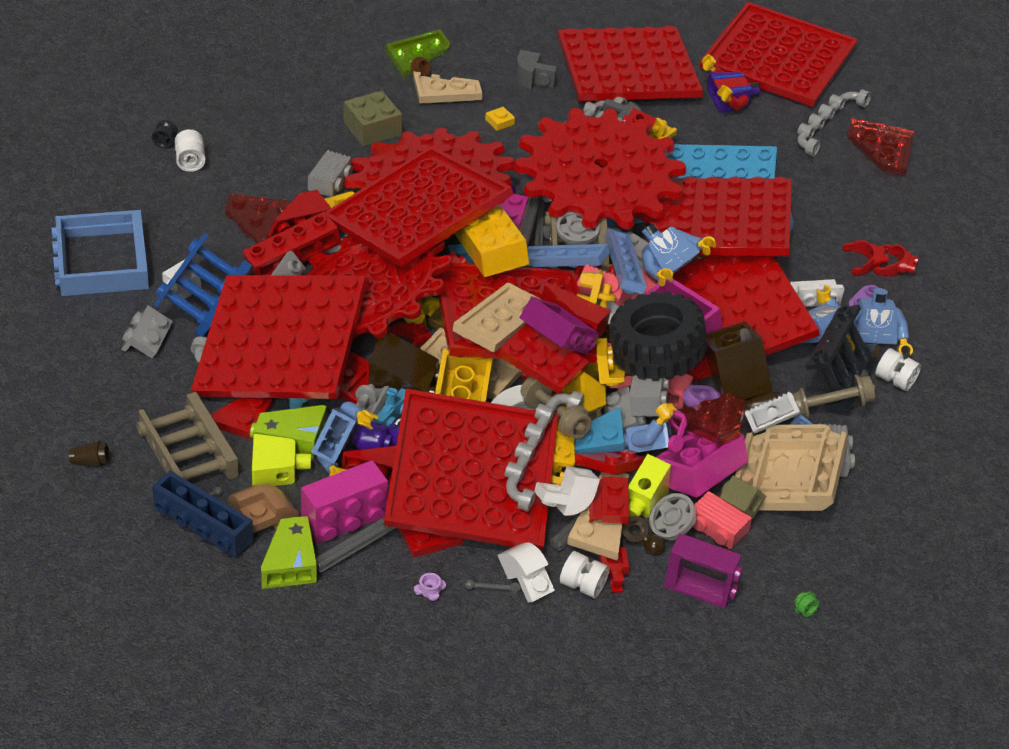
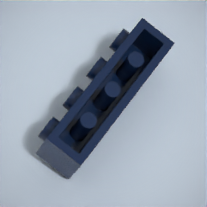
(202, 513)

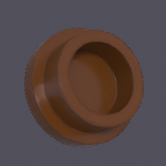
(421, 65)

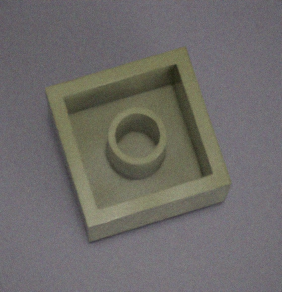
(372, 118)

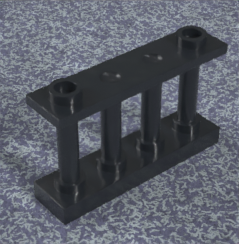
(858, 361)

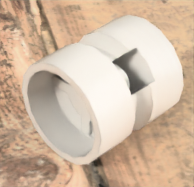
(190, 150)
(890, 366)
(584, 574)

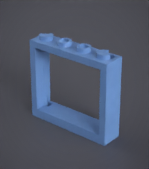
(94, 225)

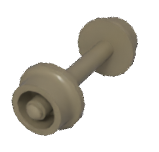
(863, 390)
(573, 421)

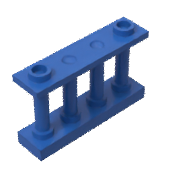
(203, 317)

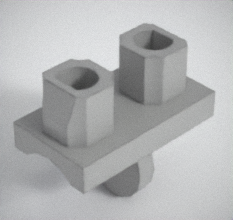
(371, 398)

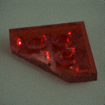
(883, 144)
(254, 214)
(716, 418)

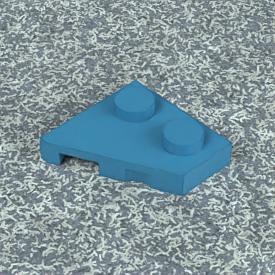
(604, 435)

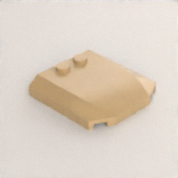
(795, 466)

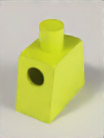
(276, 460)
(648, 486)

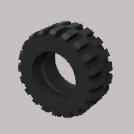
(658, 335)

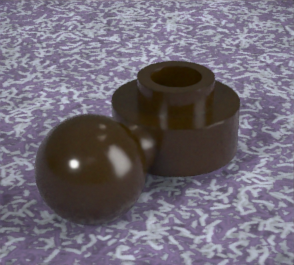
(653, 544)

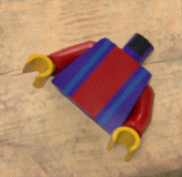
(728, 89)

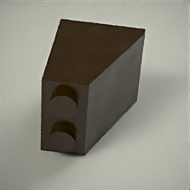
(738, 361)
(402, 366)

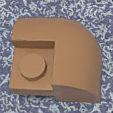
(263, 505)

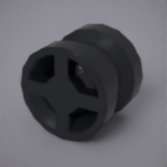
(164, 134)

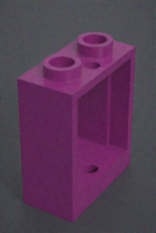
(559, 325)
(698, 584)

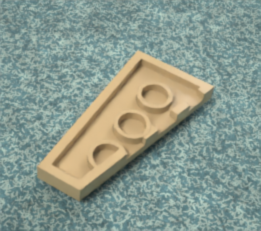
(595, 535)

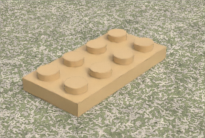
(494, 318)
(501, 374)

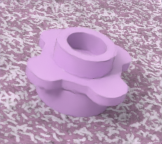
(430, 580)

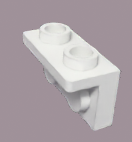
(807, 291)

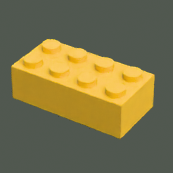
(494, 243)
(464, 377)

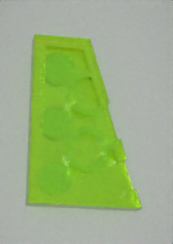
(425, 45)

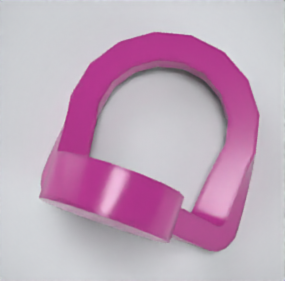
(677, 441)

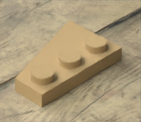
(435, 89)

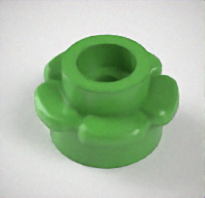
(806, 603)

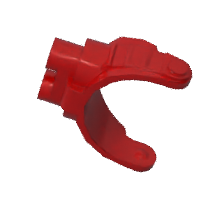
(873, 252)
(906, 262)
(412, 331)

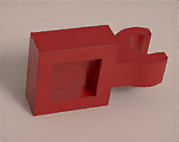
(617, 569)

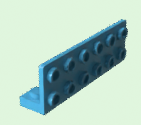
(726, 161)

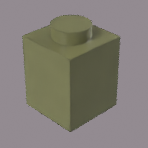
(742, 496)

